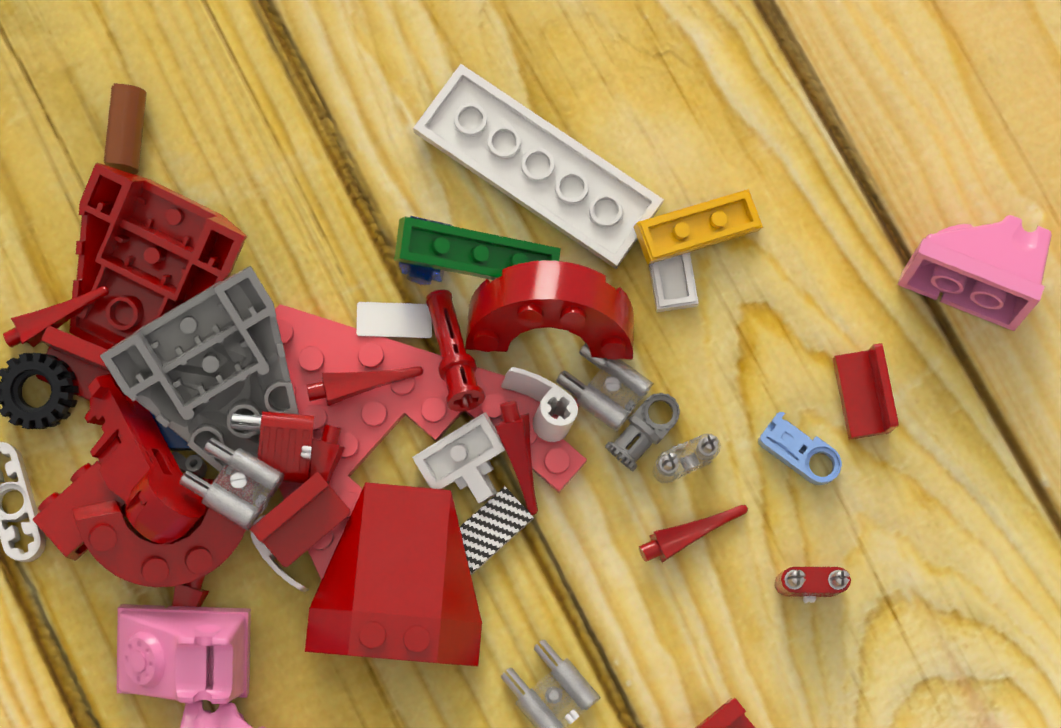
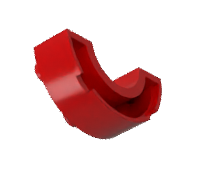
(551, 297)
(152, 564)

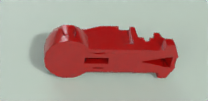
(140, 465)

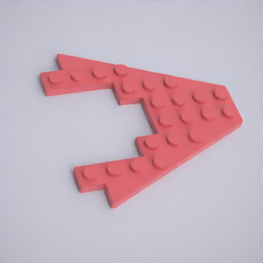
(325, 346)

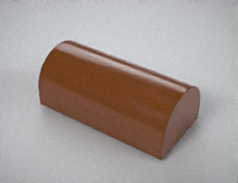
(125, 127)

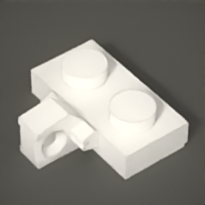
(463, 458)

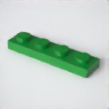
(464, 249)

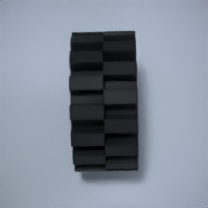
(61, 391)

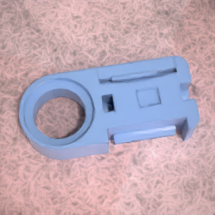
(797, 448)

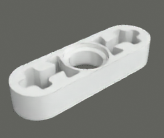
(11, 534)

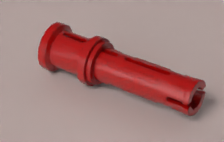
(456, 365)

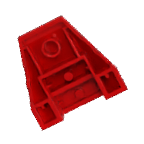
(146, 250)
(398, 582)

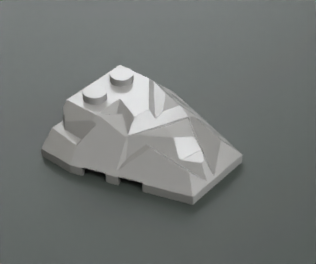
(209, 362)

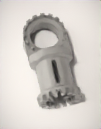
(643, 427)

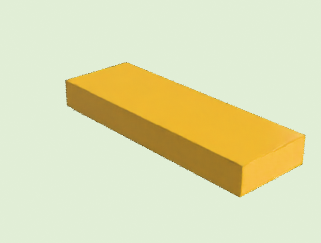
(697, 226)

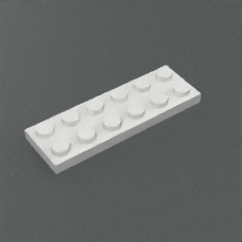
(537, 165)

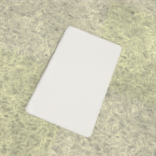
(393, 320)

